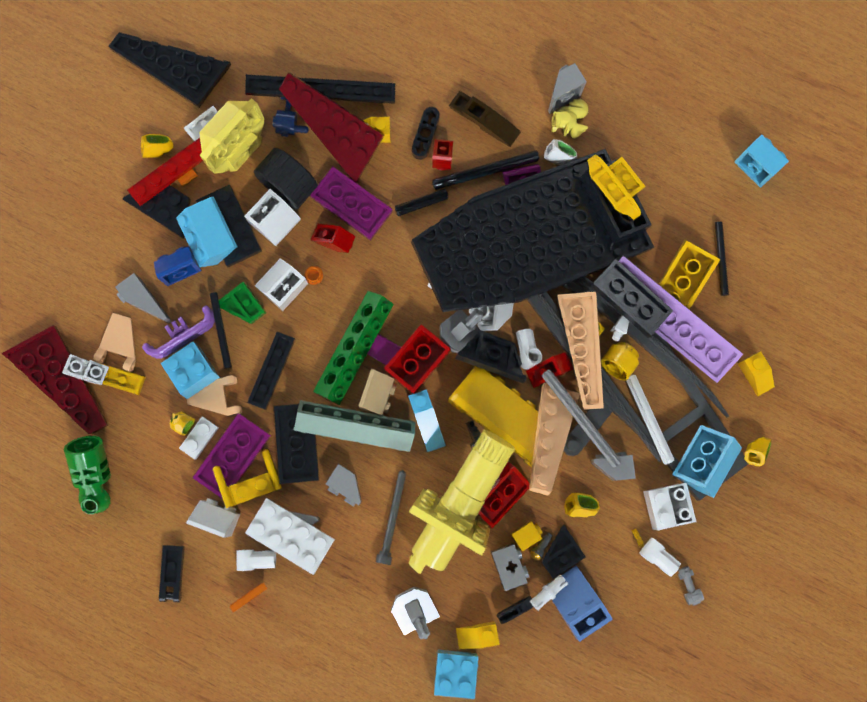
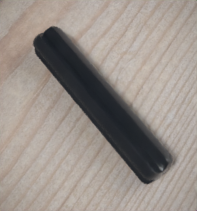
(421, 202)

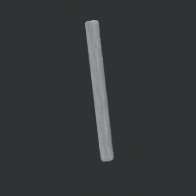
(581, 418)

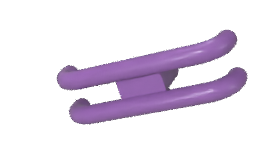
(181, 335)

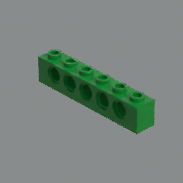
(353, 347)

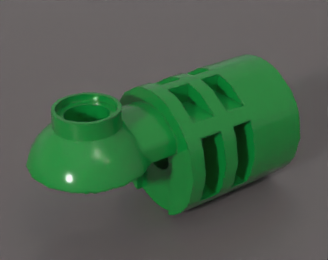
(88, 472)

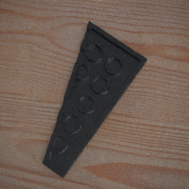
(176, 68)

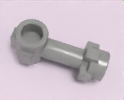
(694, 595)

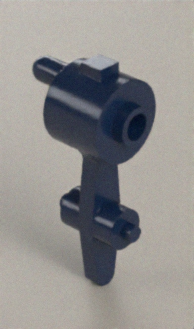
(286, 121)

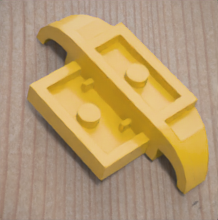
(617, 183)

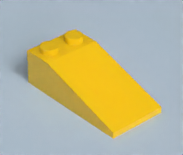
(688, 273)

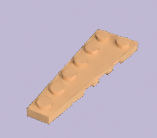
(582, 331)
(550, 439)

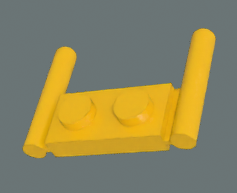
(249, 488)

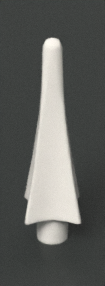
(620, 328)

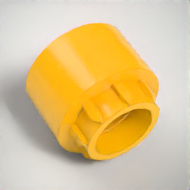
(620, 361)

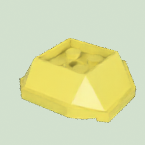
(231, 136)

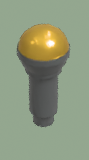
(538, 551)

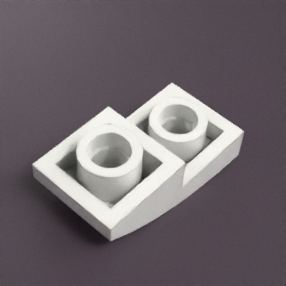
(85, 370)

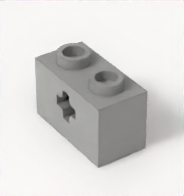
(501, 558)

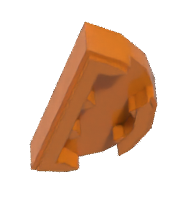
(248, 597)

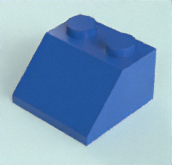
(176, 266)

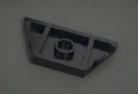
(164, 208)
(493, 355)

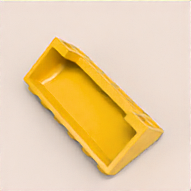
(498, 410)

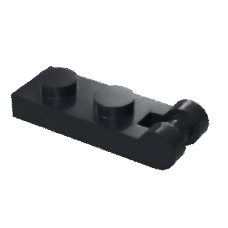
(171, 573)

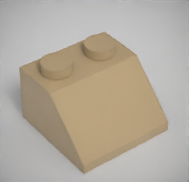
(377, 393)

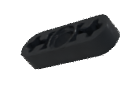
(434, 122)

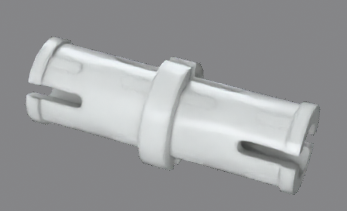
(548, 592)

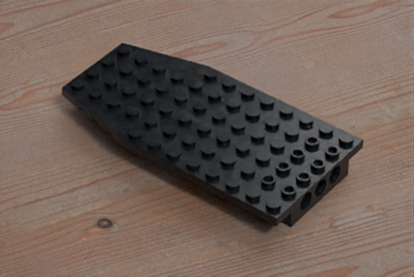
(528, 239)

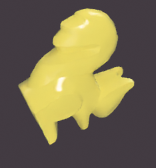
(567, 117)

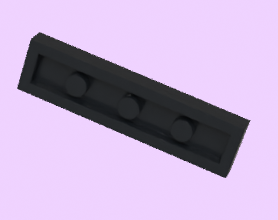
(271, 370)

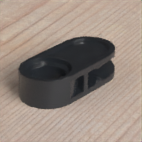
(515, 610)

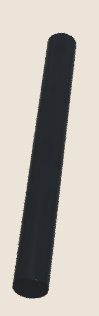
(721, 255)
(220, 330)

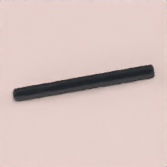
(485, 170)

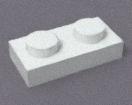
(198, 124)
(198, 438)

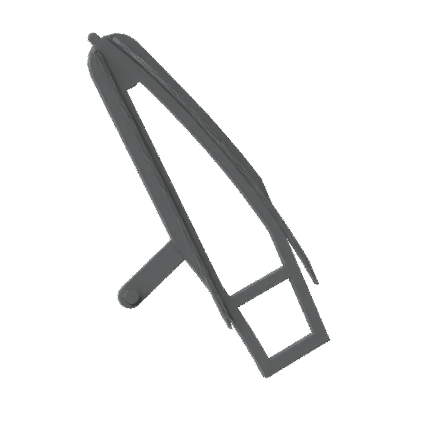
(612, 397)

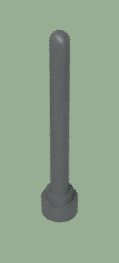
(384, 556)

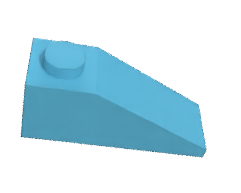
(426, 420)

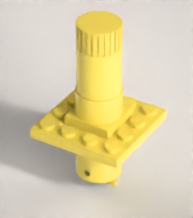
(453, 515)

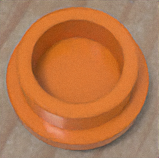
(313, 275)

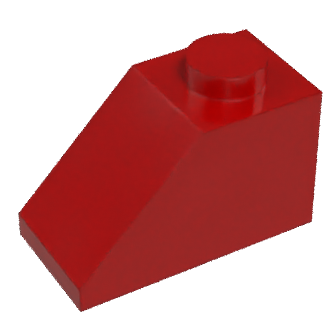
(442, 154)
(333, 237)
(557, 364)

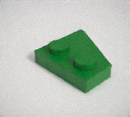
(242, 303)

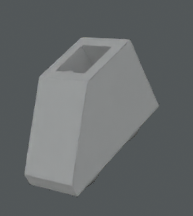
(623, 471)
(345, 483)

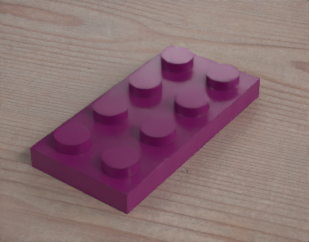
(351, 203)
(232, 453)

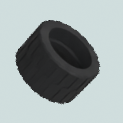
(286, 177)

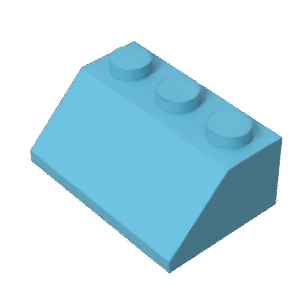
(206, 232)
(707, 460)

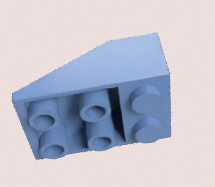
(580, 605)

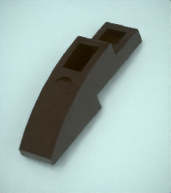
(485, 118)

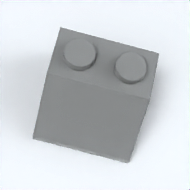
(567, 87)

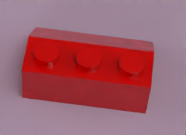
(417, 359)
(504, 494)

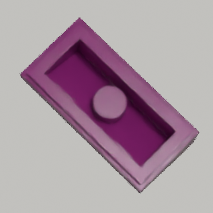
(519, 173)
(383, 349)

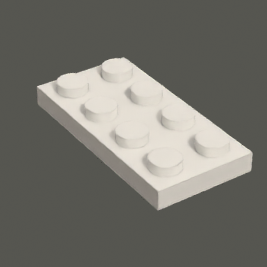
(290, 536)

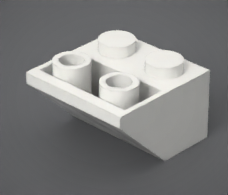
(272, 217)
(281, 284)
(669, 506)

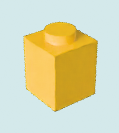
(527, 535)

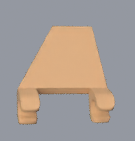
(118, 340)
(214, 397)

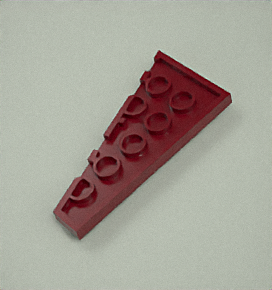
(341, 132)
(43, 361)

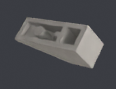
(137, 294)

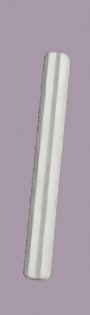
(650, 420)

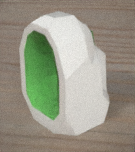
(559, 152)

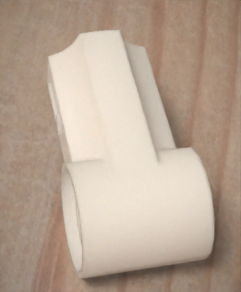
(528, 349)
(655, 554)
(249, 559)

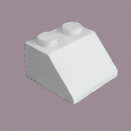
(214, 518)

